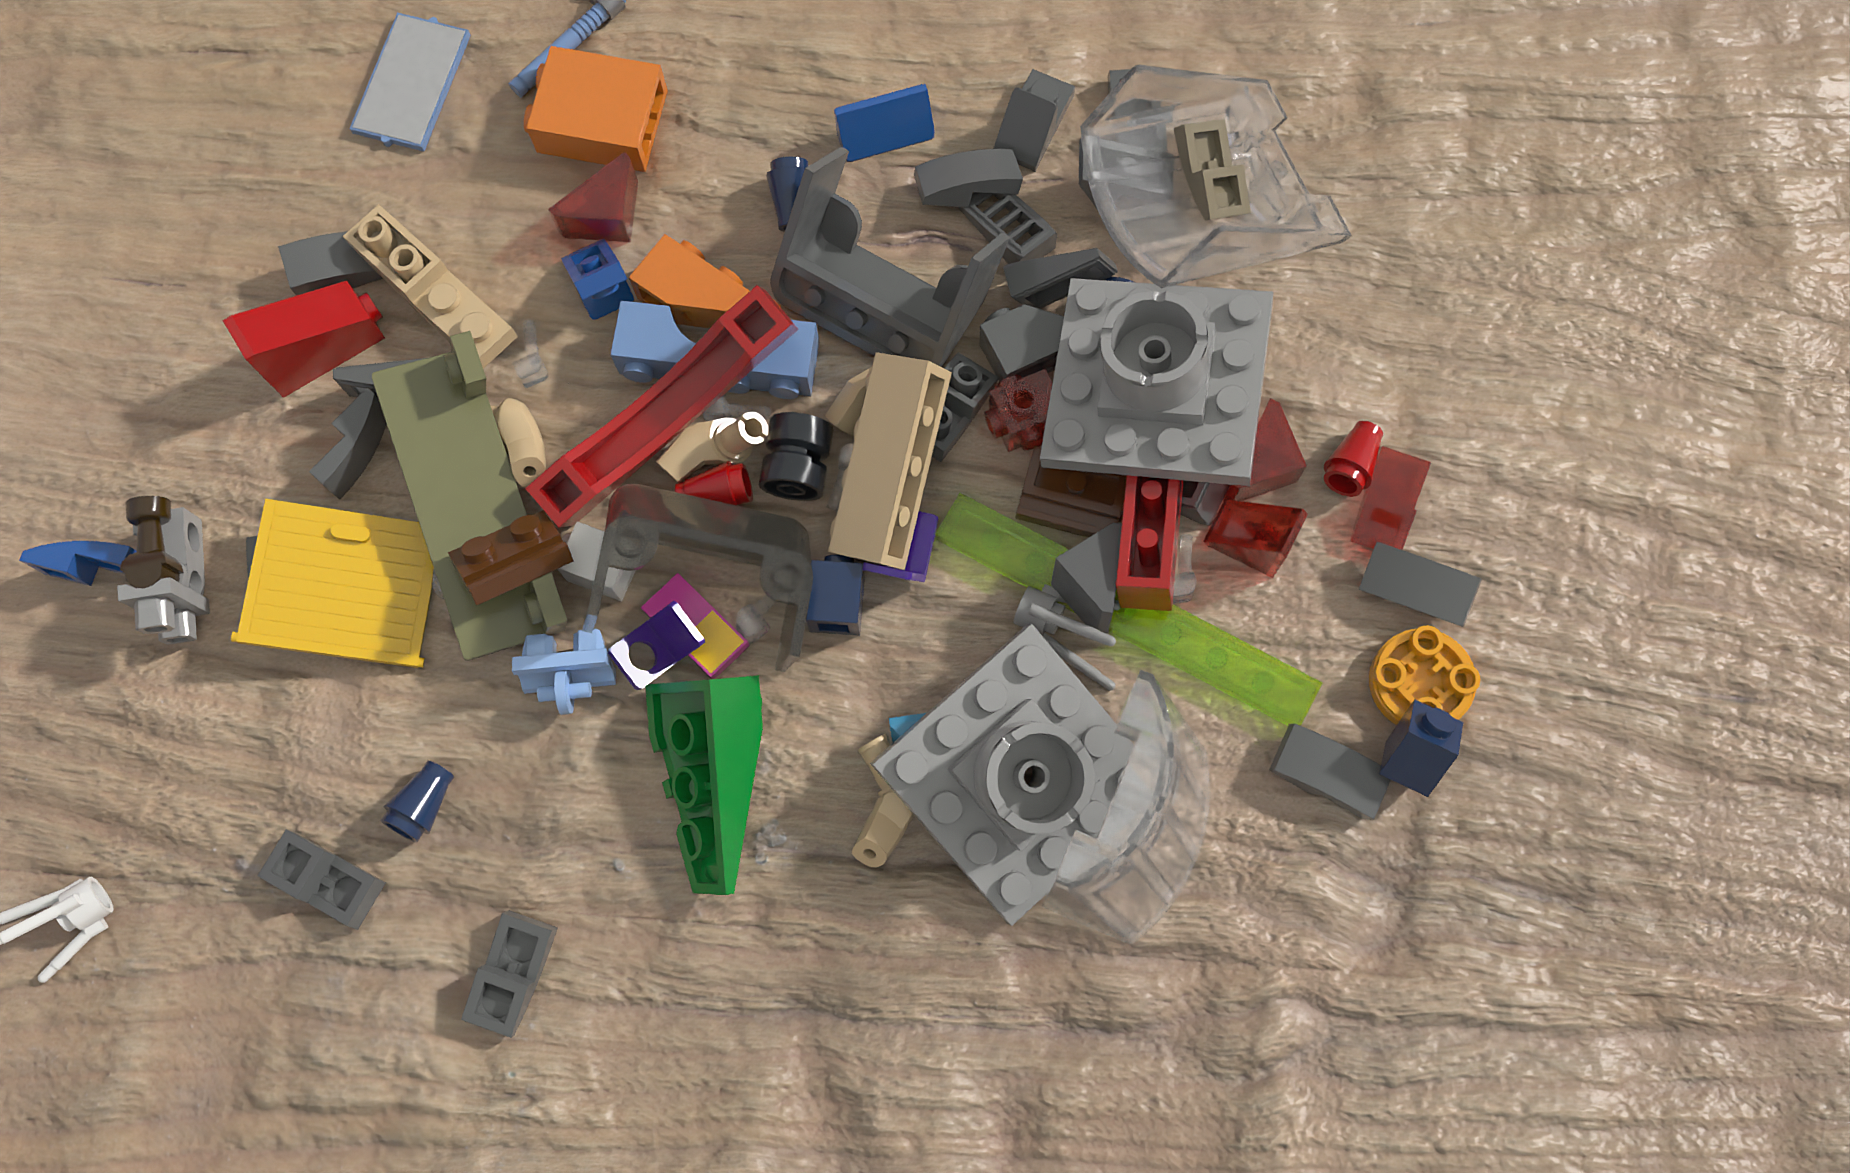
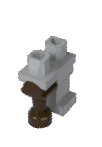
(164, 570)

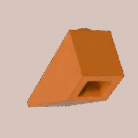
(682, 279)

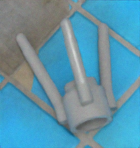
(1046, 615)

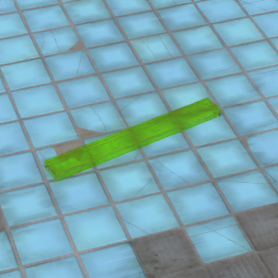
(1169, 635)

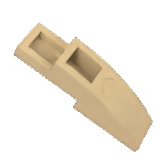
(427, 283)

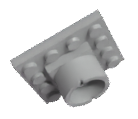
(1158, 381)
(968, 763)

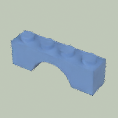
(651, 344)

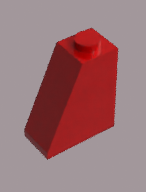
(306, 334)

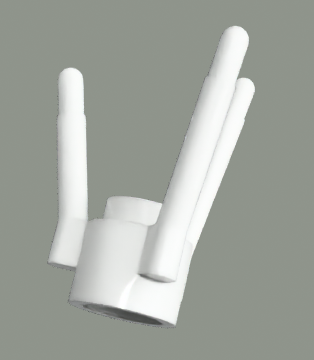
(75, 906)

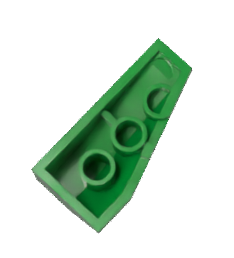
(711, 755)

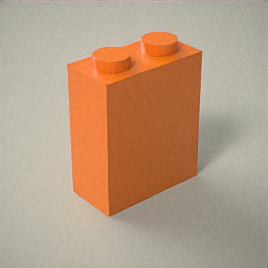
(595, 107)

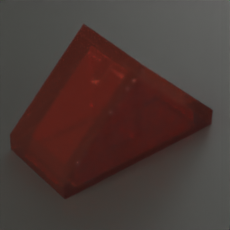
(600, 205)
(1276, 456)
(1255, 533)

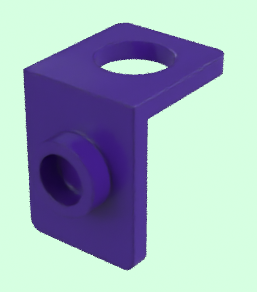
(919, 551)
(667, 634)

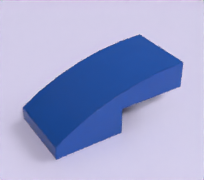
(76, 559)

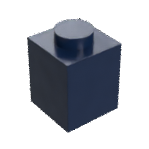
(836, 596)
(1421, 748)

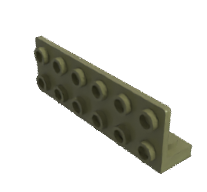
(462, 490)

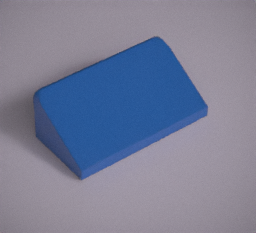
(885, 122)

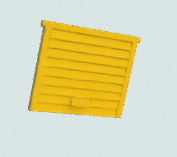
(337, 585)

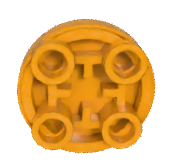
(1424, 668)

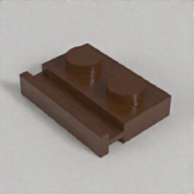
(1070, 498)
(510, 556)

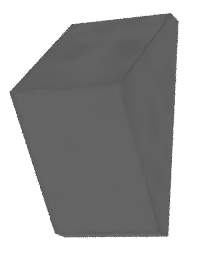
(1088, 577)

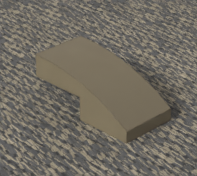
(1207, 165)

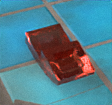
(1390, 500)

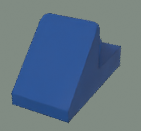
(598, 278)

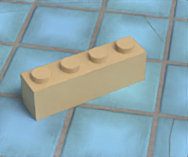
(889, 460)

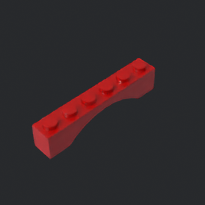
(688, 389)

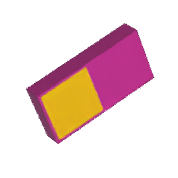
(722, 640)

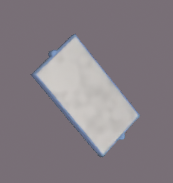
(410, 82)

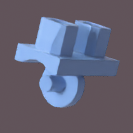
(564, 674)

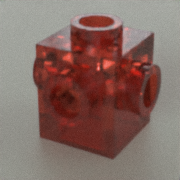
(1019, 410)

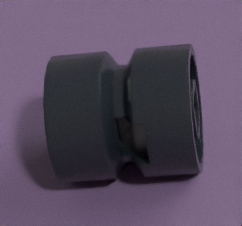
(797, 450)

